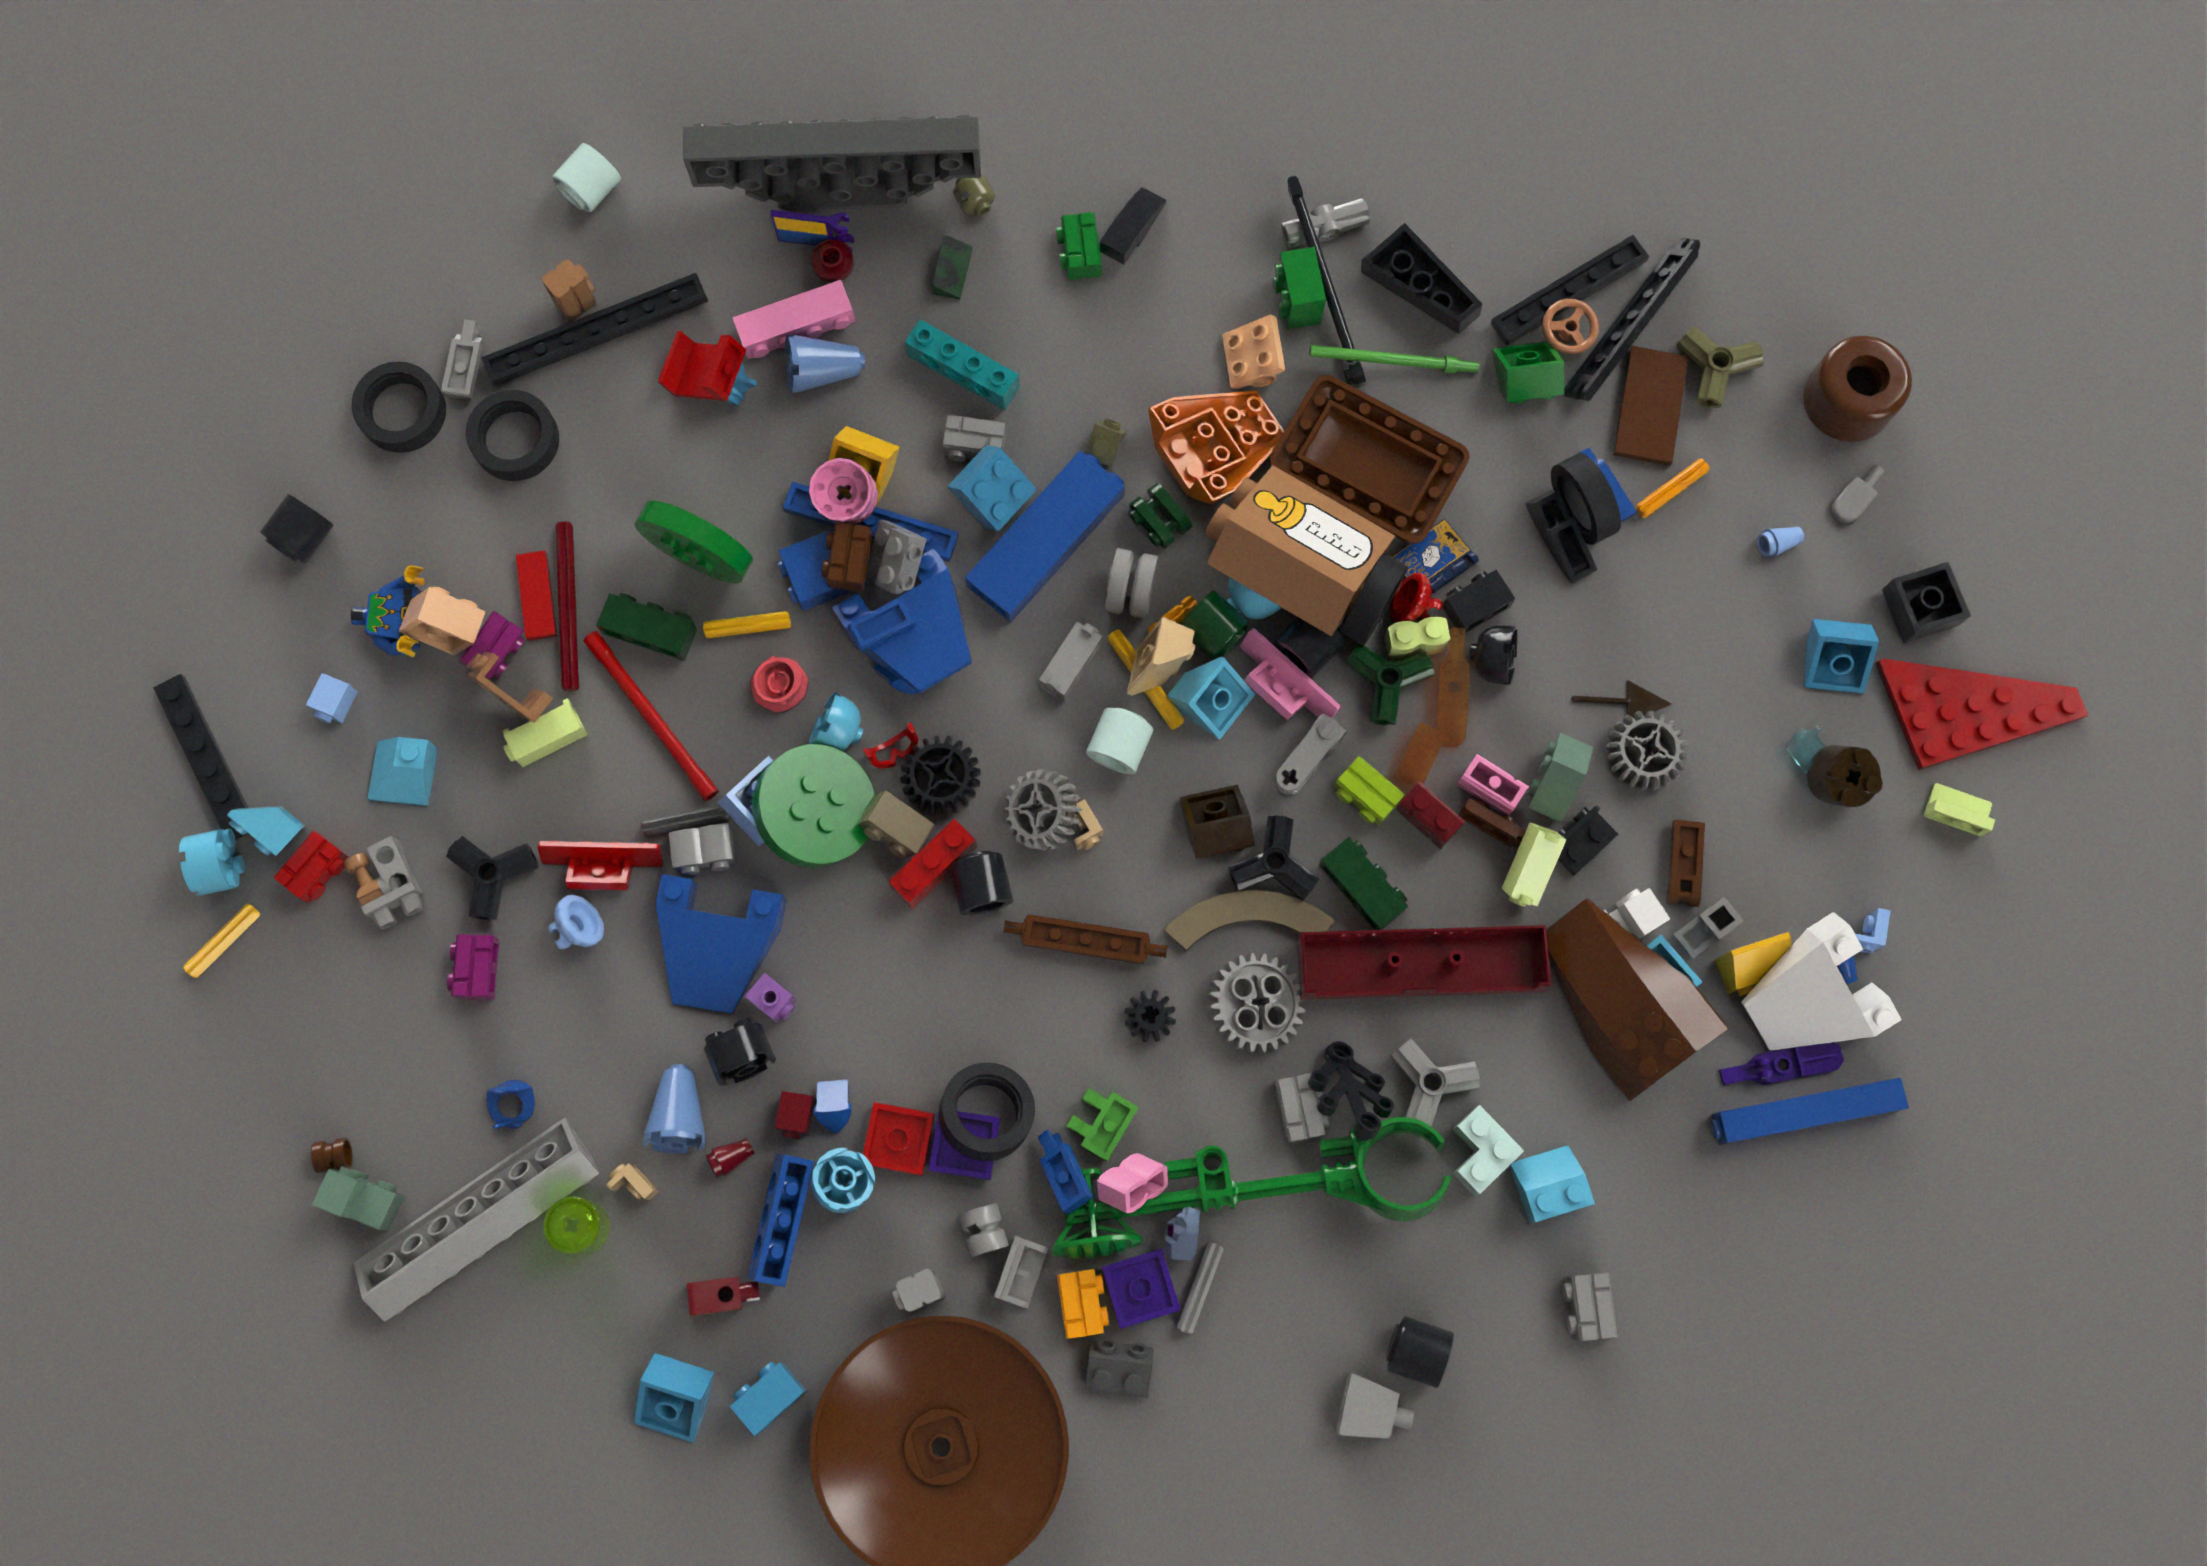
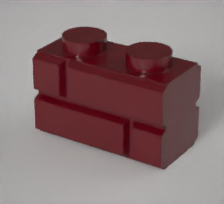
(1430, 815)

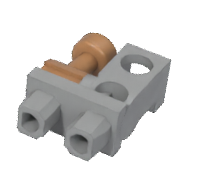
(394, 886)

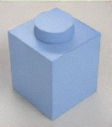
(331, 699)

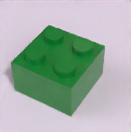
(1299, 288)

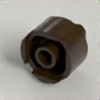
(1844, 776)

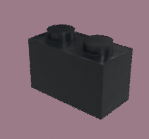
(1478, 601)

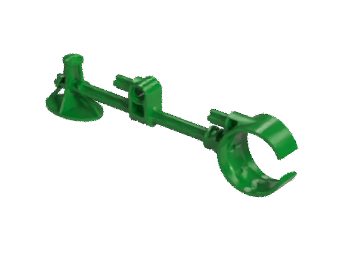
(1219, 1190)

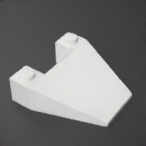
(1807, 998)

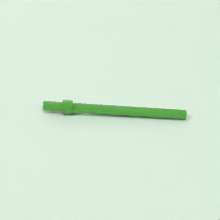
(1448, 364)

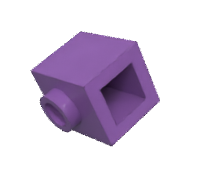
(771, 998)

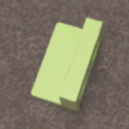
(1959, 810)

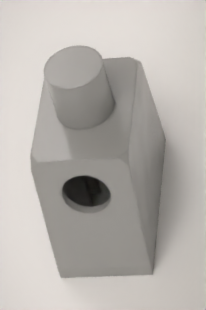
(1370, 1410)

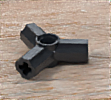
(1276, 843)
(475, 862)

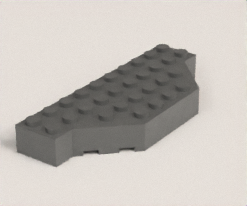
(834, 162)

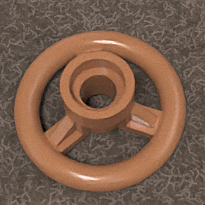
(1563, 334)

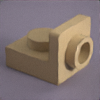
(1090, 824)
(638, 1182)

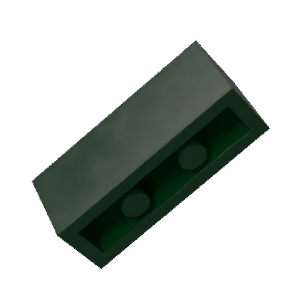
(647, 626)
(1364, 884)

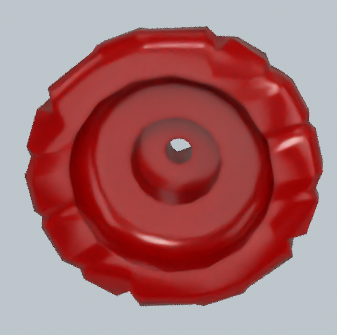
(1413, 599)

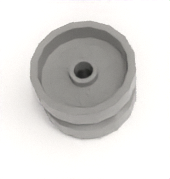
(1131, 583)

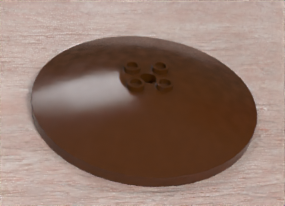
(877, 1433)

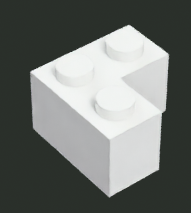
(1639, 913)

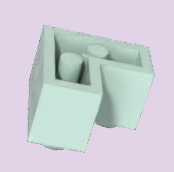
(1492, 1150)

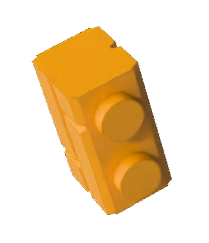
(1081, 1303)

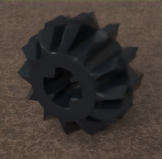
(1140, 1011)

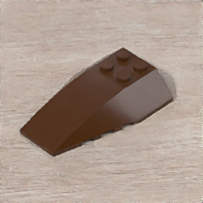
(1628, 999)

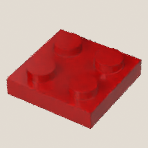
(898, 1138)

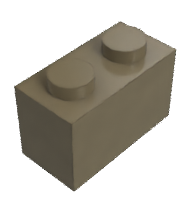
(895, 825)

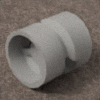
(983, 1230)

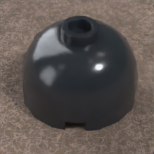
(1495, 654)

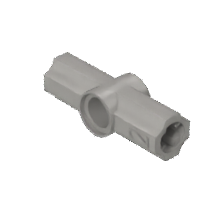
(1328, 222)

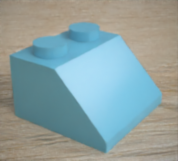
(1551, 1184)

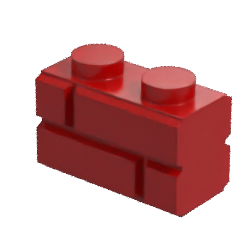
(311, 867)

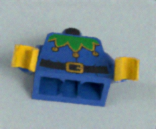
(386, 612)

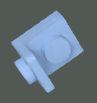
(1876, 930)

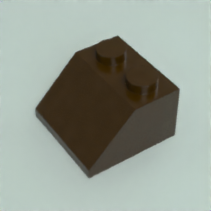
(1217, 821)

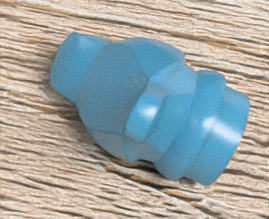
(740, 387)

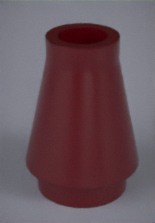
(728, 1157)

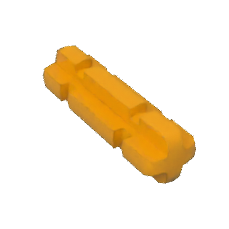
(1178, 613)

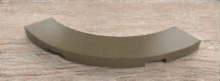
(1246, 907)

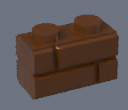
(848, 557)

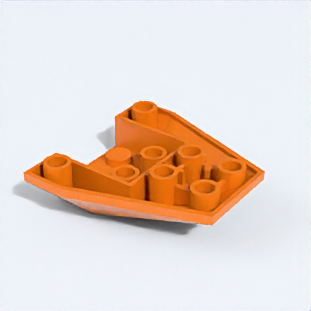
(1214, 440)

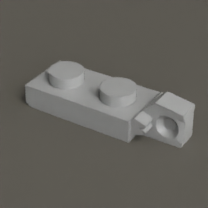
(463, 362)

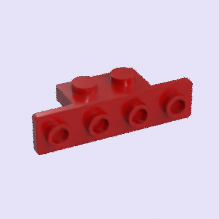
(599, 863)

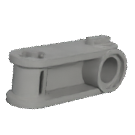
(1309, 754)

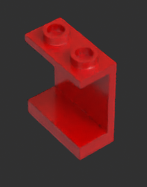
(702, 368)

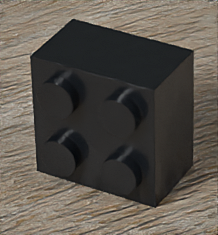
(1926, 602)

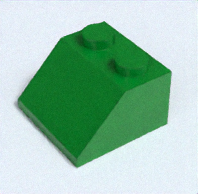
(1529, 371)

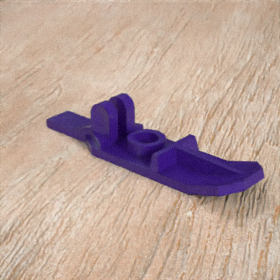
(1800, 1063)

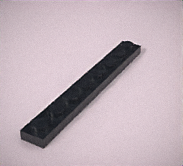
(594, 329)

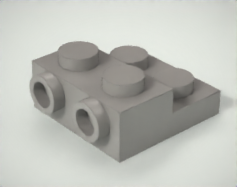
(895, 557)

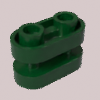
(1158, 532)

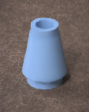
(1778, 540)

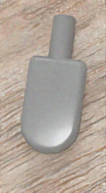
(1856, 496)

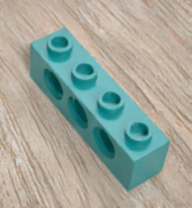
(962, 364)

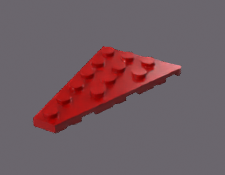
(1963, 712)

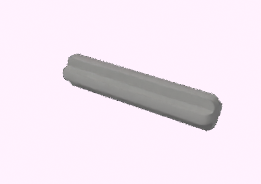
(1200, 1288)

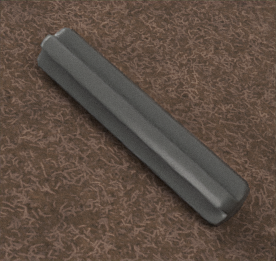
(684, 820)

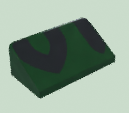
(951, 268)

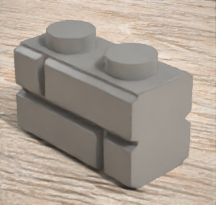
(968, 436)
(1299, 1110)
(918, 1291)
(1591, 1307)

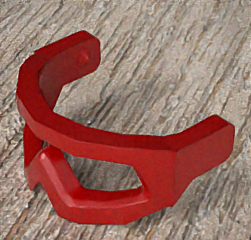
(910, 732)

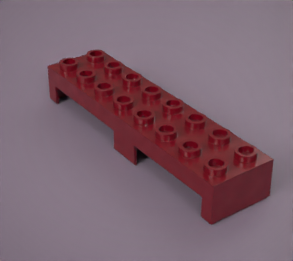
(1423, 962)

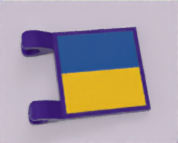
(809, 228)

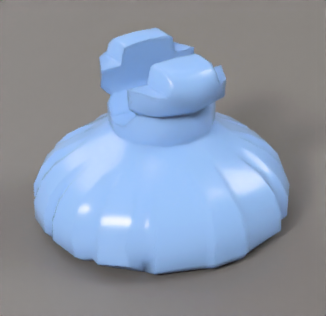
(577, 923)

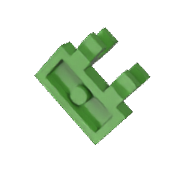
(1108, 1126)

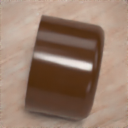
(1840, 409)

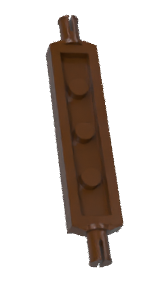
(1085, 939)

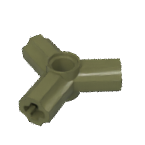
(1714, 379)

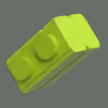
(1368, 791)

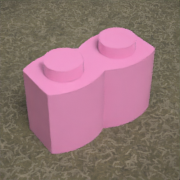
(1132, 1183)

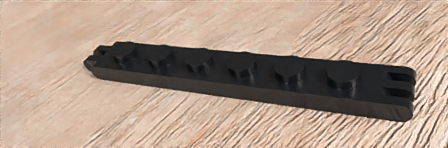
(1632, 320)

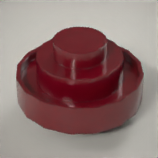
(832, 260)

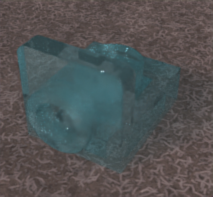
(1804, 747)

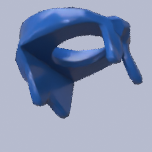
(518, 1088)

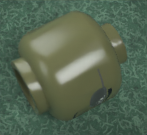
(974, 195)

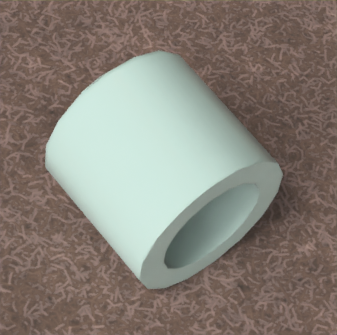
(586, 178)
(1120, 740)

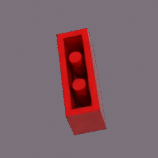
(932, 863)

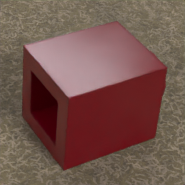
(795, 1114)

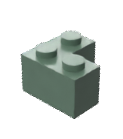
(1562, 775)
(353, 1197)

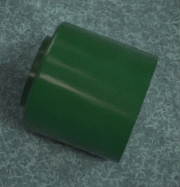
(1216, 625)

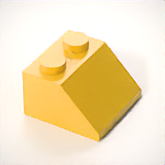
(872, 453)
(1747, 965)

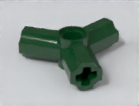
(1385, 696)

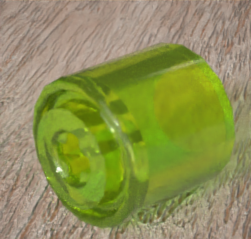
(592, 1226)

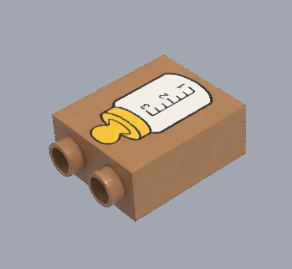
(1296, 547)

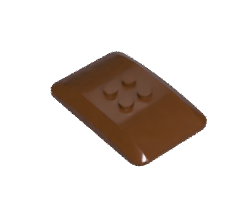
(1370, 458)

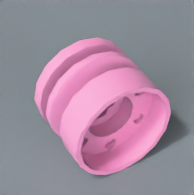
(828, 483)

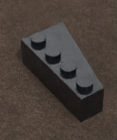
(1422, 279)

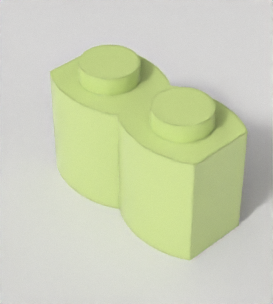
(1408, 638)

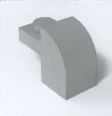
(1708, 927)

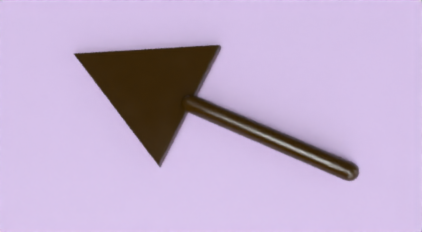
(1637, 700)

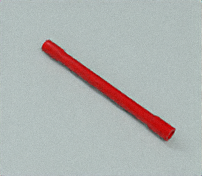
(696, 775)

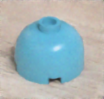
(1249, 602)
(838, 724)
(842, 1180)

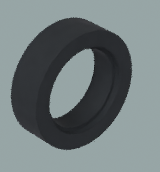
(376, 382)
(501, 403)
(1587, 497)
(1374, 599)
(1002, 1078)

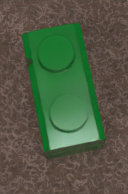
(1081, 246)

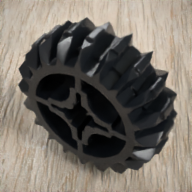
(946, 764)

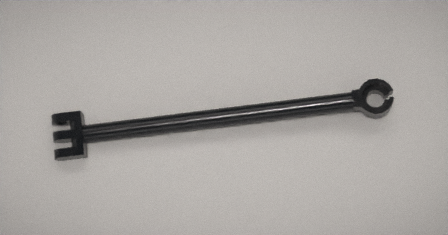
(1354, 371)

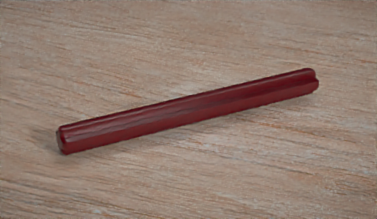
(567, 606)

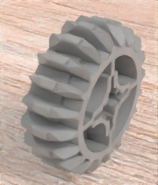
(1658, 755)
(1035, 793)

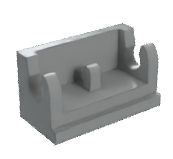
(1021, 1272)

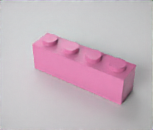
(801, 315)

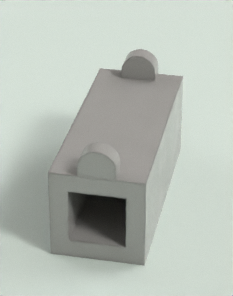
(1071, 661)

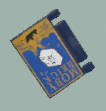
(1437, 556)

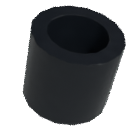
(296, 529)
(1308, 646)
(981, 883)
(1419, 1351)

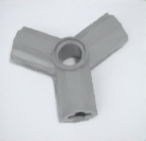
(1450, 1078)

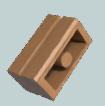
(570, 289)

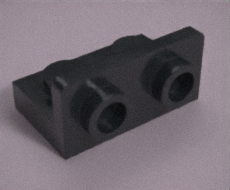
(1585, 839)

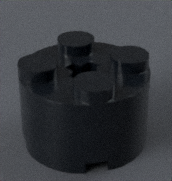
(738, 1052)

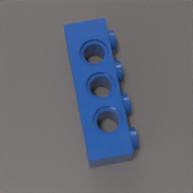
(780, 1220)

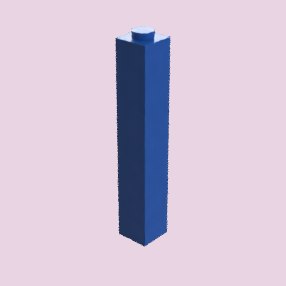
(1809, 1111)

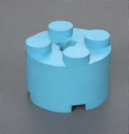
(211, 862)

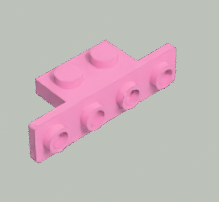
(1282, 682)

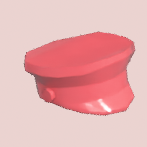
(779, 684)

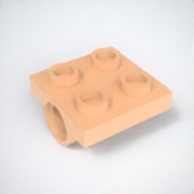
(1254, 353)

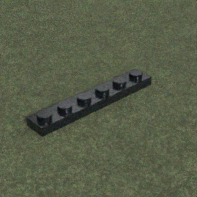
(1574, 285)
(201, 749)

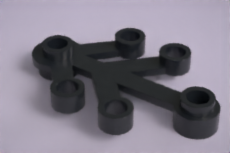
(1340, 1058)

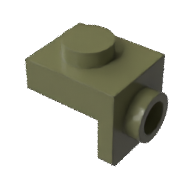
(1105, 441)

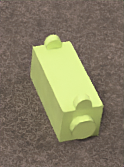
(544, 736)
(1533, 865)

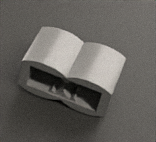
(702, 848)

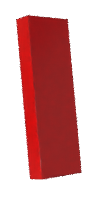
(536, 595)

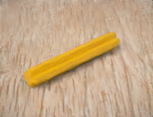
(1156, 695)

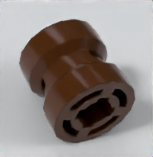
(330, 1155)

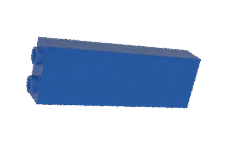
(1045, 535)

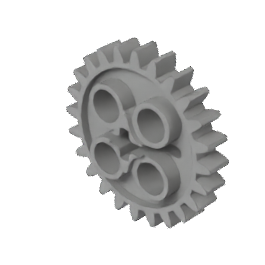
(1230, 1004)

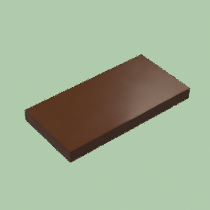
(1650, 405)

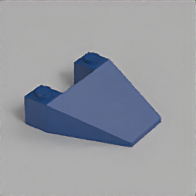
(937, 641)
(711, 954)

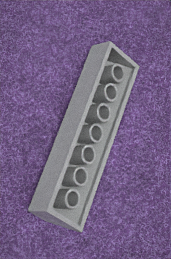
(474, 1220)

